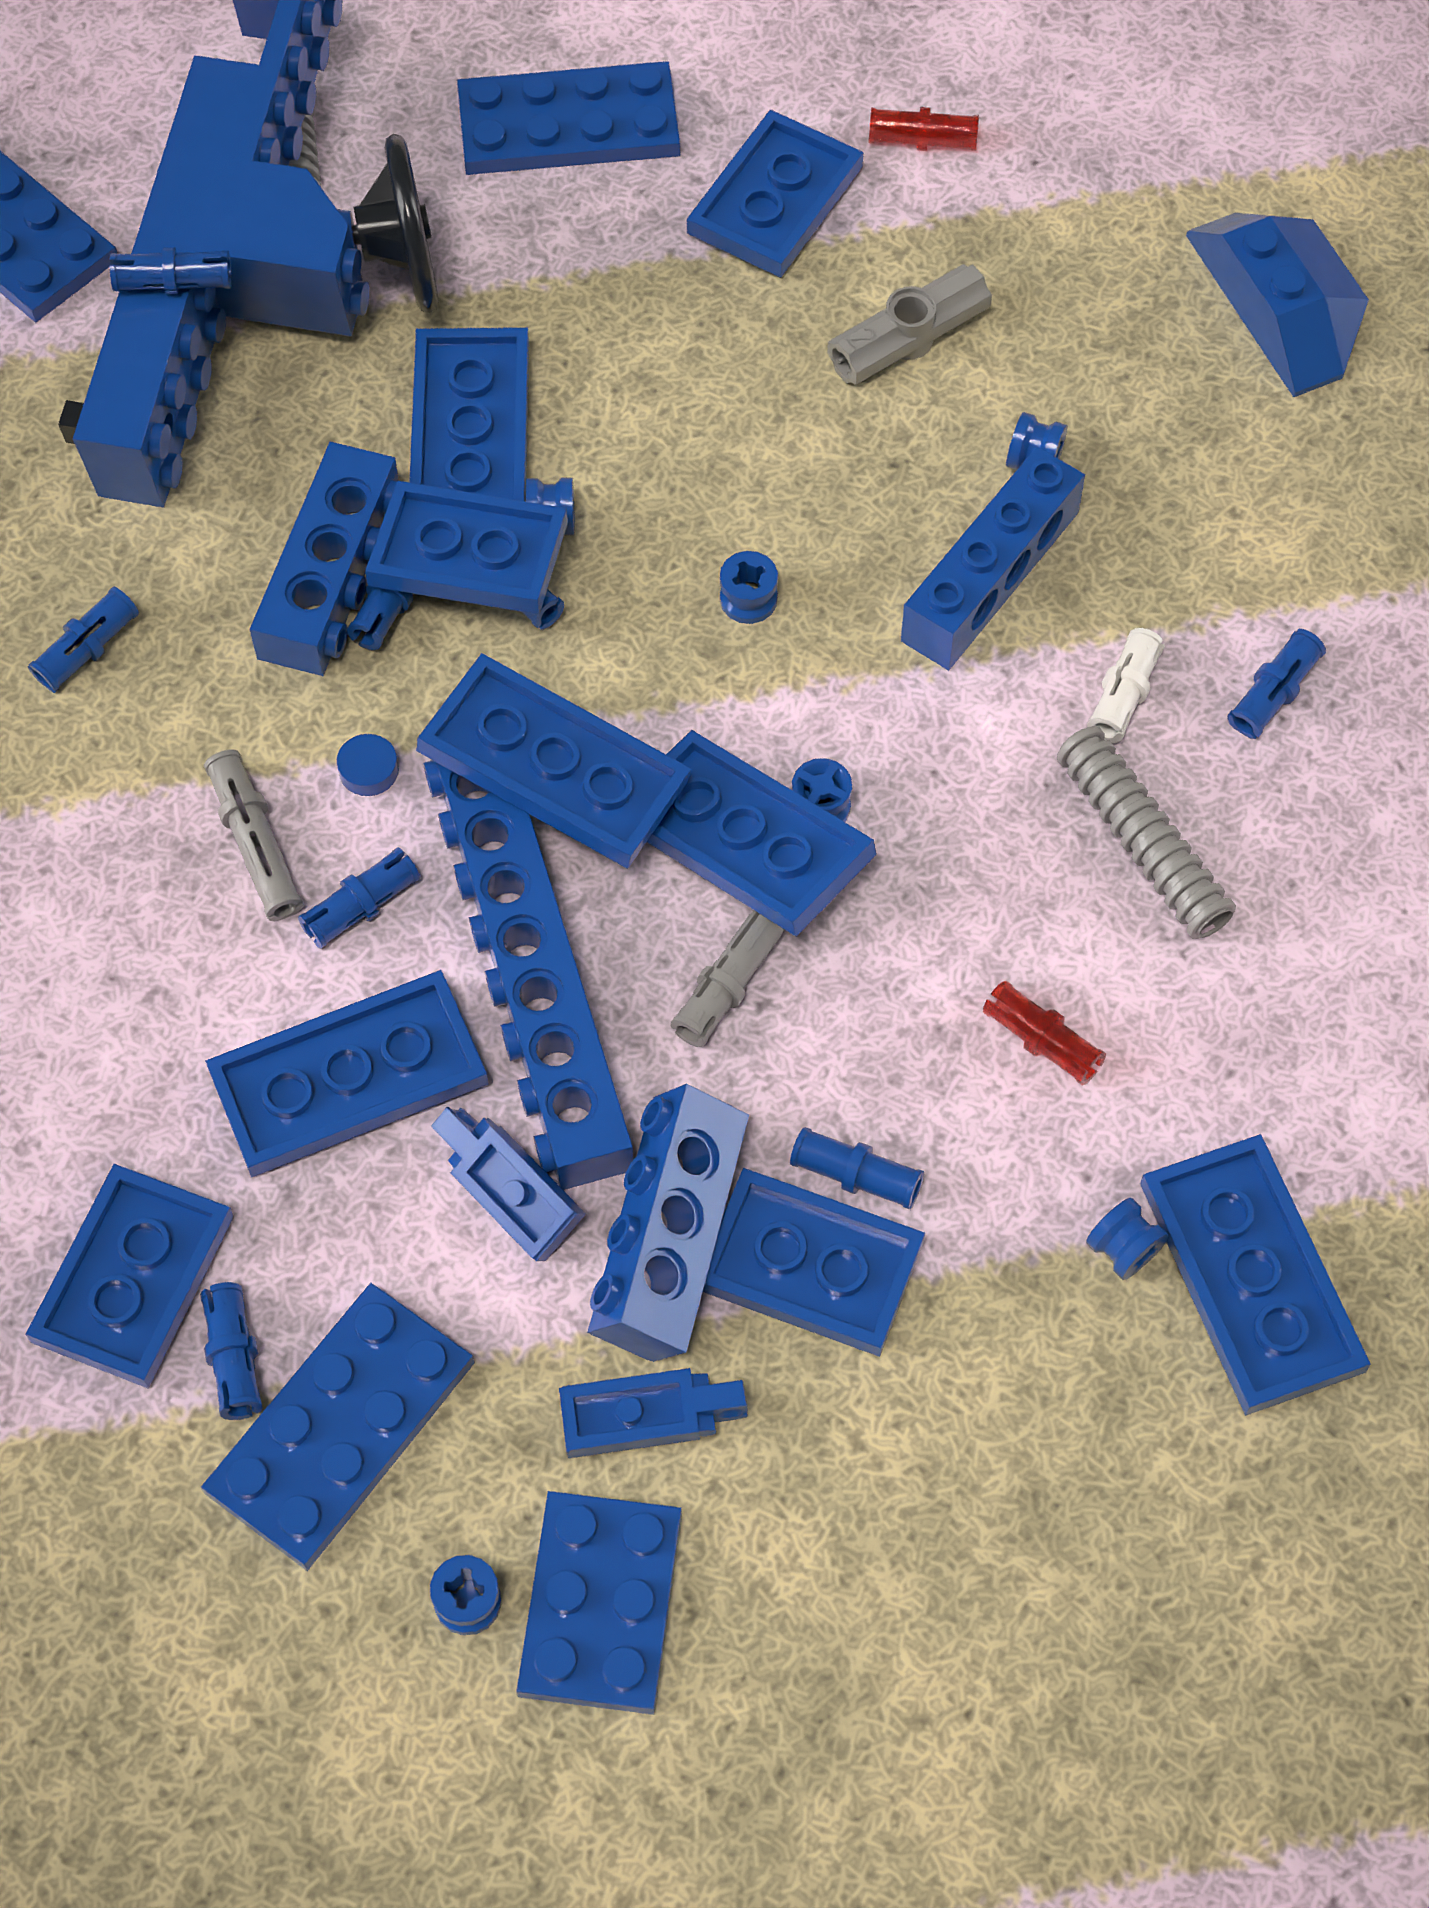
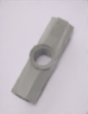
(909, 323)

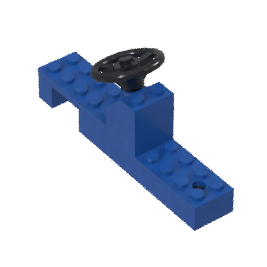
(288, 245)

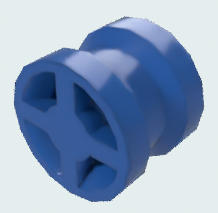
(1030, 434)
(556, 494)
(742, 601)
(822, 780)
(1127, 1238)
(466, 1610)

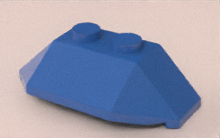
(1287, 293)

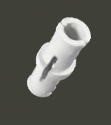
(1127, 683)

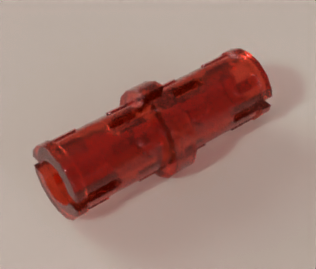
(923, 128)
(1044, 1032)

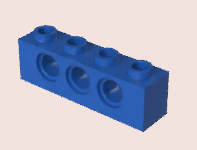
(992, 558)
(282, 627)
(692, 1198)

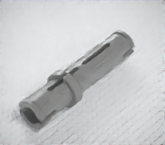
(230, 779)
(724, 982)

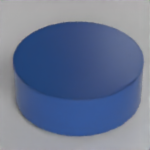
(367, 764)

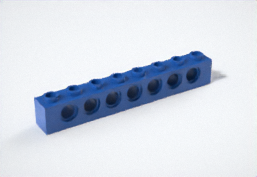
(600, 1142)

